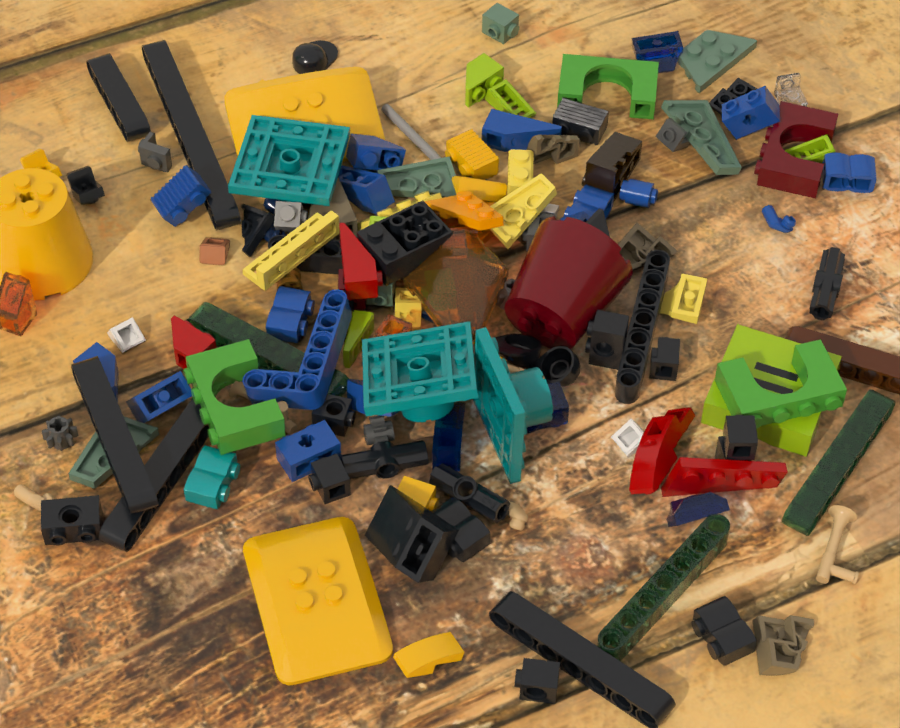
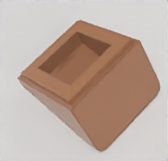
(214, 251)

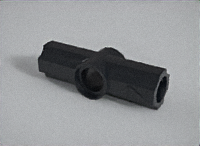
(827, 283)
(385, 459)
(480, 500)

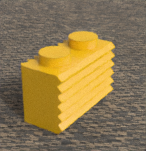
(472, 156)

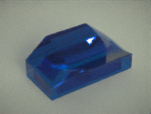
(659, 48)
(695, 508)

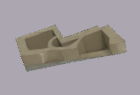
(557, 147)
(639, 243)
(780, 643)

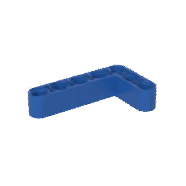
(310, 385)

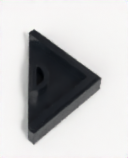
(254, 227)

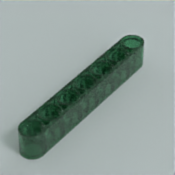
(270, 351)
(838, 462)
(667, 577)

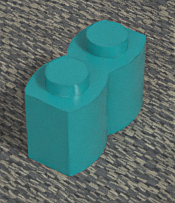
(211, 477)

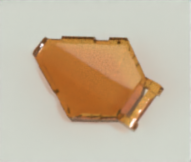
(459, 281)

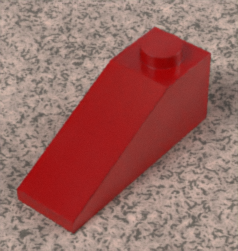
(359, 267)

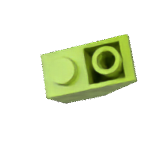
(480, 76)

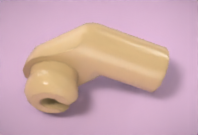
(30, 497)
(518, 516)

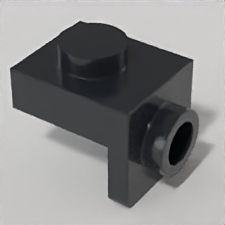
(84, 186)

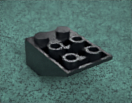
(404, 240)
(410, 536)

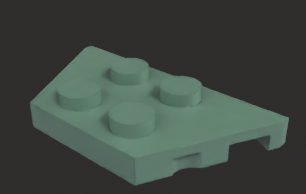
(712, 56)

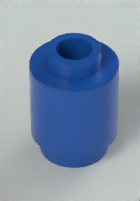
(638, 193)

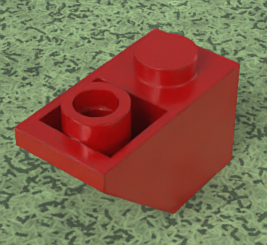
(189, 340)

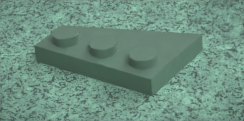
(420, 177)
(92, 465)

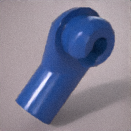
(783, 225)

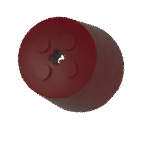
(565, 281)

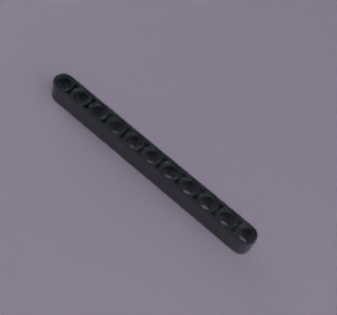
(190, 133)

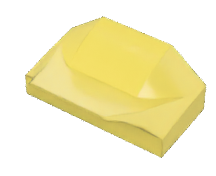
(685, 299)

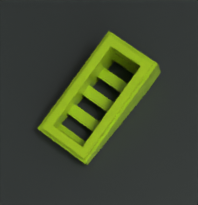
(510, 94)
(817, 147)
(360, 328)

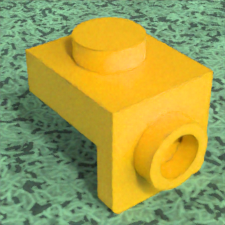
(39, 161)

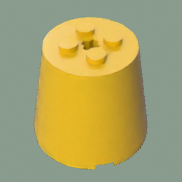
(42, 233)

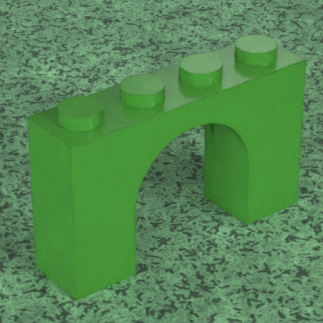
(635, 76)
(820, 390)
(231, 426)

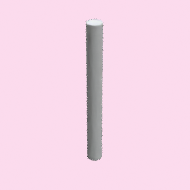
(410, 132)

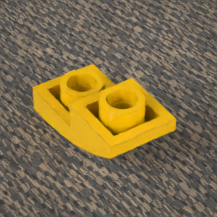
(425, 654)

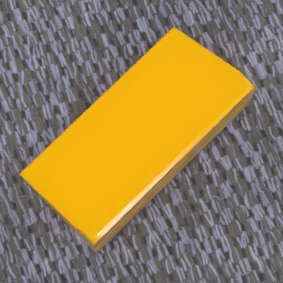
(482, 189)

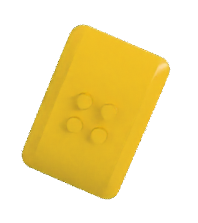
(321, 97)
(317, 601)

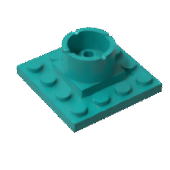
(289, 160)
(419, 372)
(508, 403)

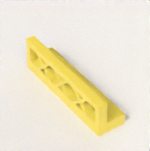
(292, 250)

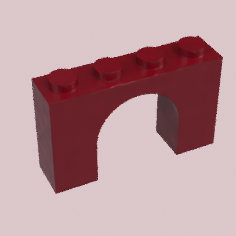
(783, 171)

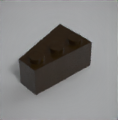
(613, 163)

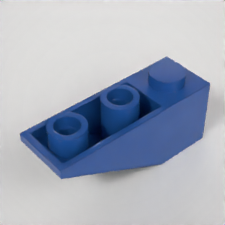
(510, 131)

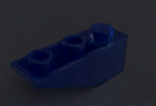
(449, 438)

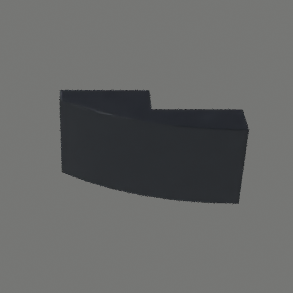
(737, 89)

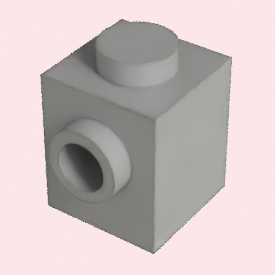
(289, 216)

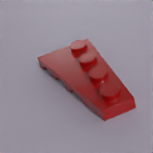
(721, 475)

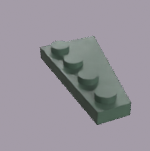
(704, 134)

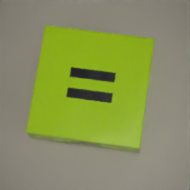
(771, 366)

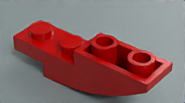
(656, 450)

